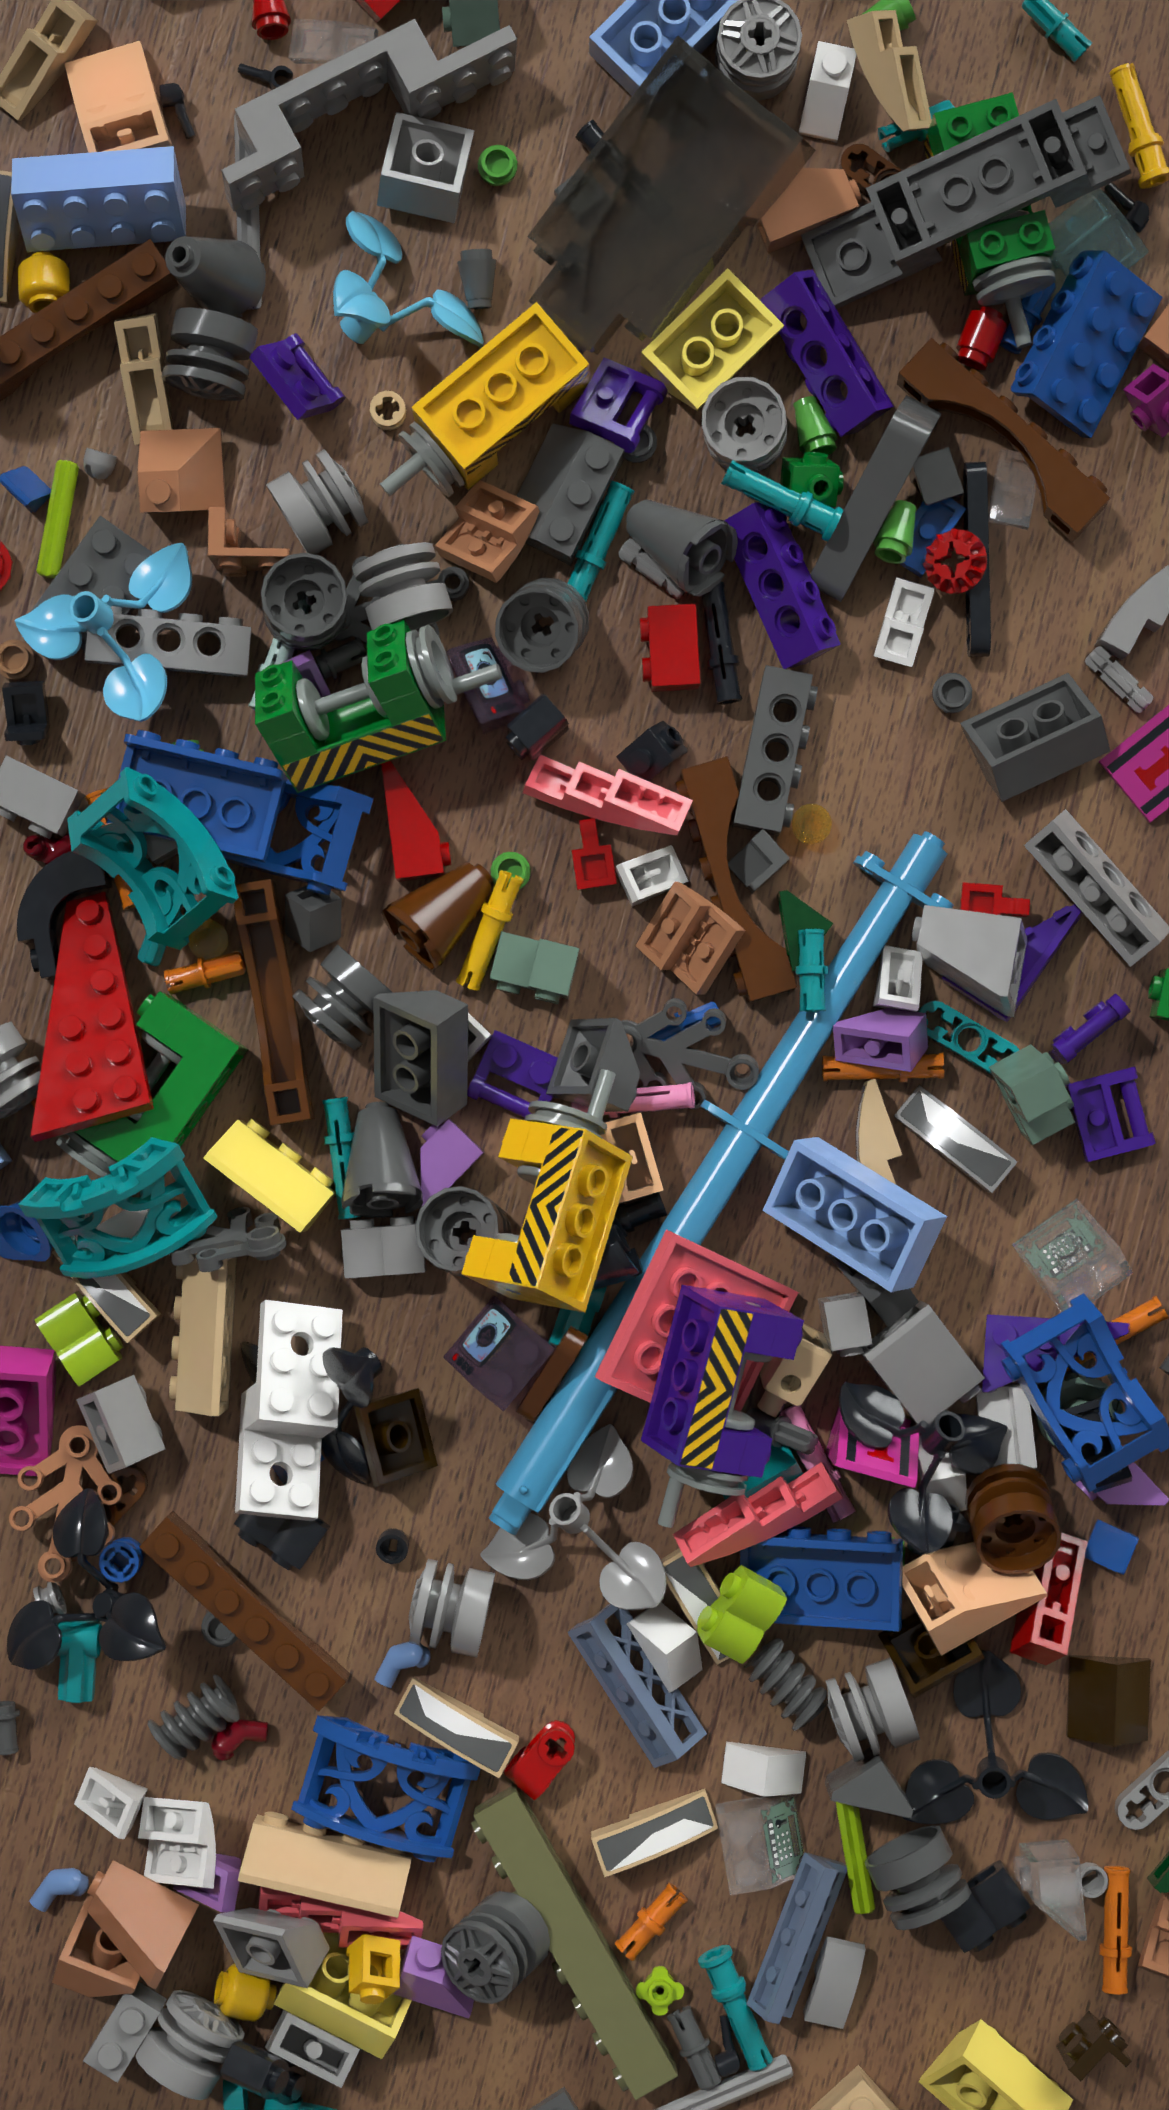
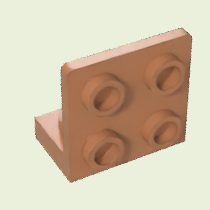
(226, 552)

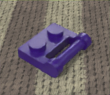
(296, 377)
(606, 398)
(1098, 1018)
(516, 1063)
(1098, 1119)

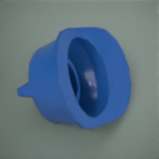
(22, 1236)

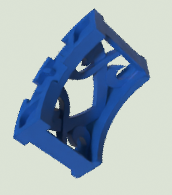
(338, 811)
(1092, 1337)
(356, 1740)

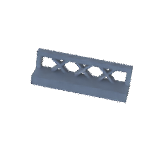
(632, 1689)
(796, 1937)

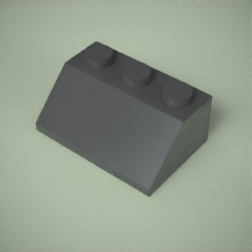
(569, 488)
(1036, 736)
(421, 1053)

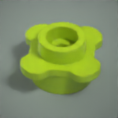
(659, 1978)

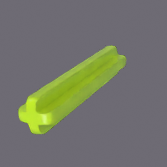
(57, 518)
(855, 1856)

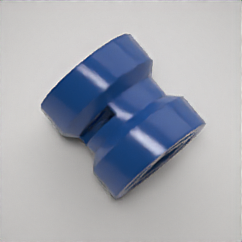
(126, 1554)

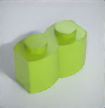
(80, 1338)
(741, 1614)

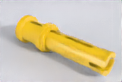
(1144, 143)

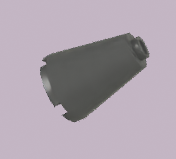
(217, 273)
(683, 543)
(380, 1166)

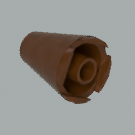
(439, 913)

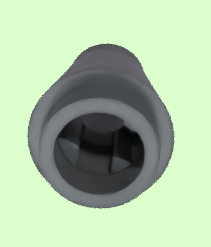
(477, 276)

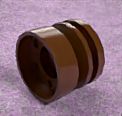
(1012, 1518)

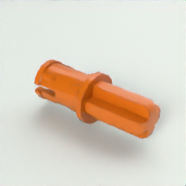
(204, 972)

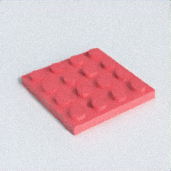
(642, 1335)

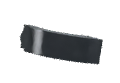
(45, 899)

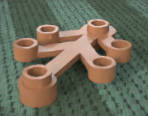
(64, 1491)

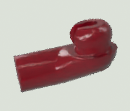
(46, 849)
(235, 1734)

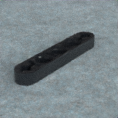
(976, 521)

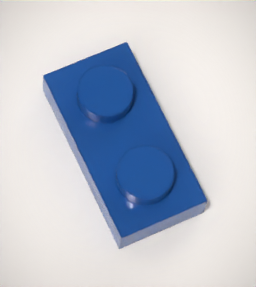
(928, 522)

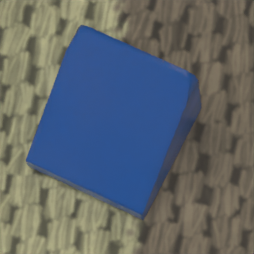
(26, 487)
(1111, 1546)

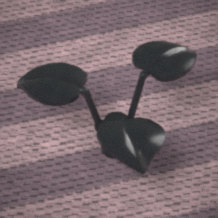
(355, 1377)
(972, 1445)
(129, 1618)
(1046, 1791)

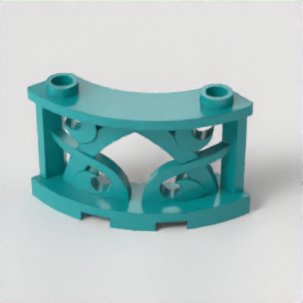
(155, 811)
(62, 1207)

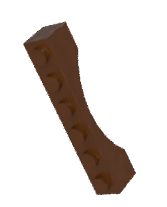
(111, 293)
(944, 384)
(760, 960)
(274, 1006)
(275, 1641)

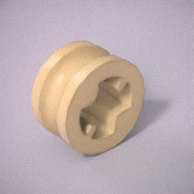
(378, 403)

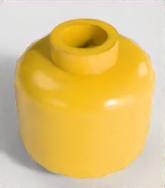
(42, 280)
(243, 1994)

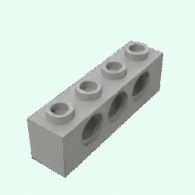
(229, 661)
(1098, 887)

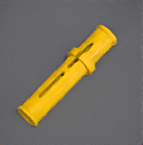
(489, 930)

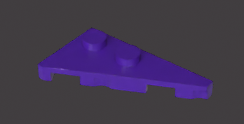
(1041, 946)
(1011, 1327)

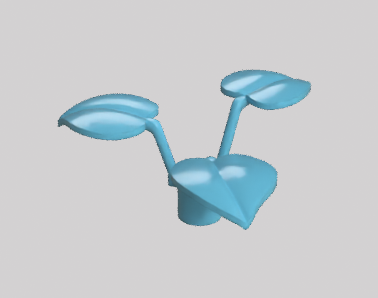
(366, 311)
(57, 624)

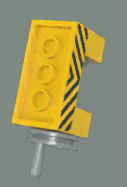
(490, 403)
(570, 1210)

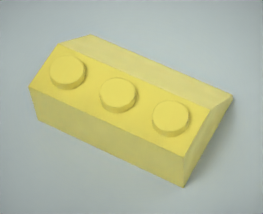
(710, 340)
(272, 1174)
(341, 2013)
(989, 2074)

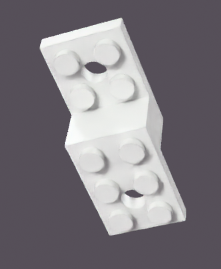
(287, 1412)

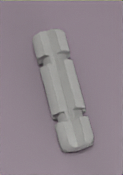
(633, 553)
(1119, 679)

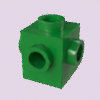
(813, 474)

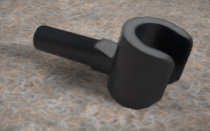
(265, 75)
(171, 96)
(1137, 211)
(727, 2061)

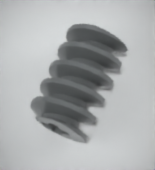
(787, 1683)
(197, 1720)

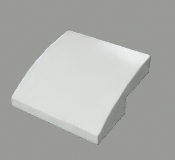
(179, 1842)

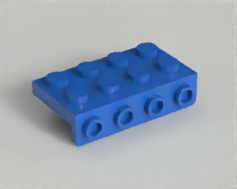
(1086, 341)
(228, 795)
(833, 1577)

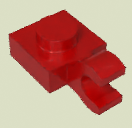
(593, 862)
(989, 899)

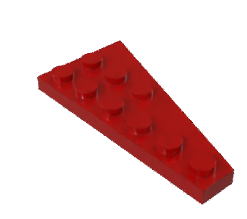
(92, 1042)

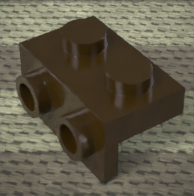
(1088, 2042)

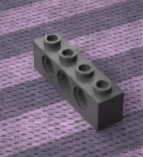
(776, 687)

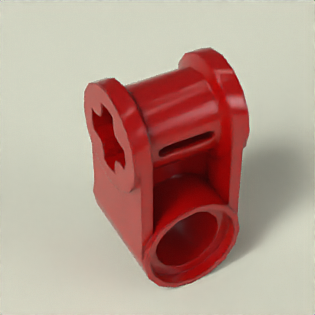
(537, 1763)

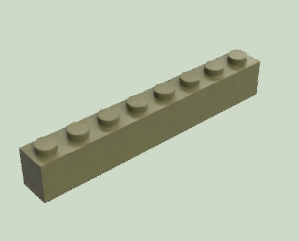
(576, 1943)

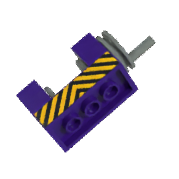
(698, 1386)

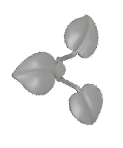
(600, 1467)

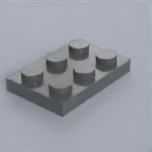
(101, 566)

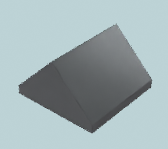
(868, 1786)

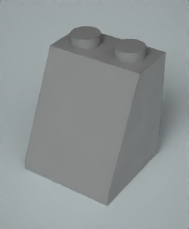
(975, 952)
(922, 1364)

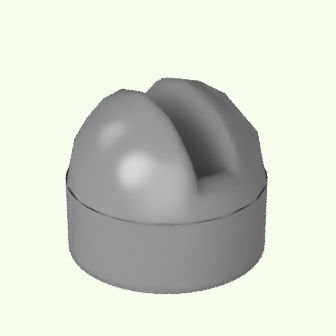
(98, 464)
(1095, 1884)

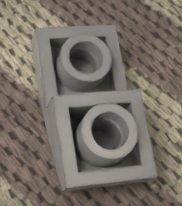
(835, 1983)

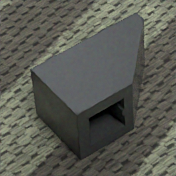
(886, 1304)

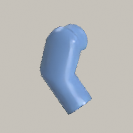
(401, 1657)
(59, 1882)

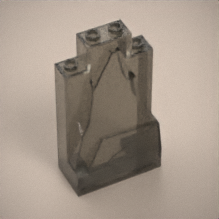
(661, 201)

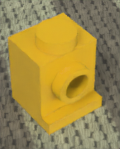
(374, 1968)

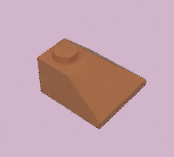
(181, 470)
(92, 1961)

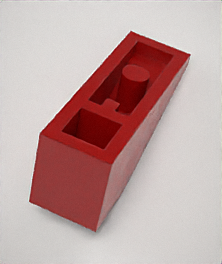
(413, 837)
(1045, 1627)

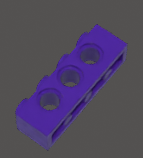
(845, 361)
(777, 604)

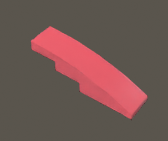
(611, 799)
(751, 1520)
(342, 1919)

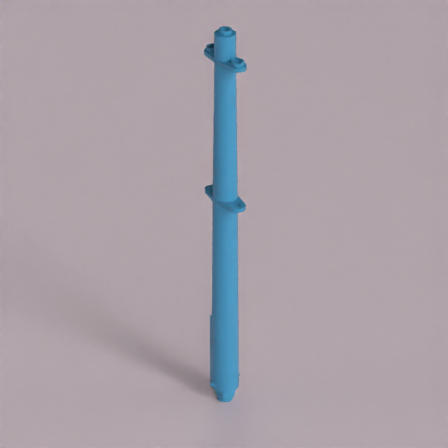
(580, 1395)

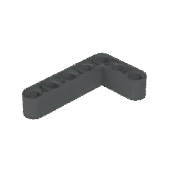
(874, 496)

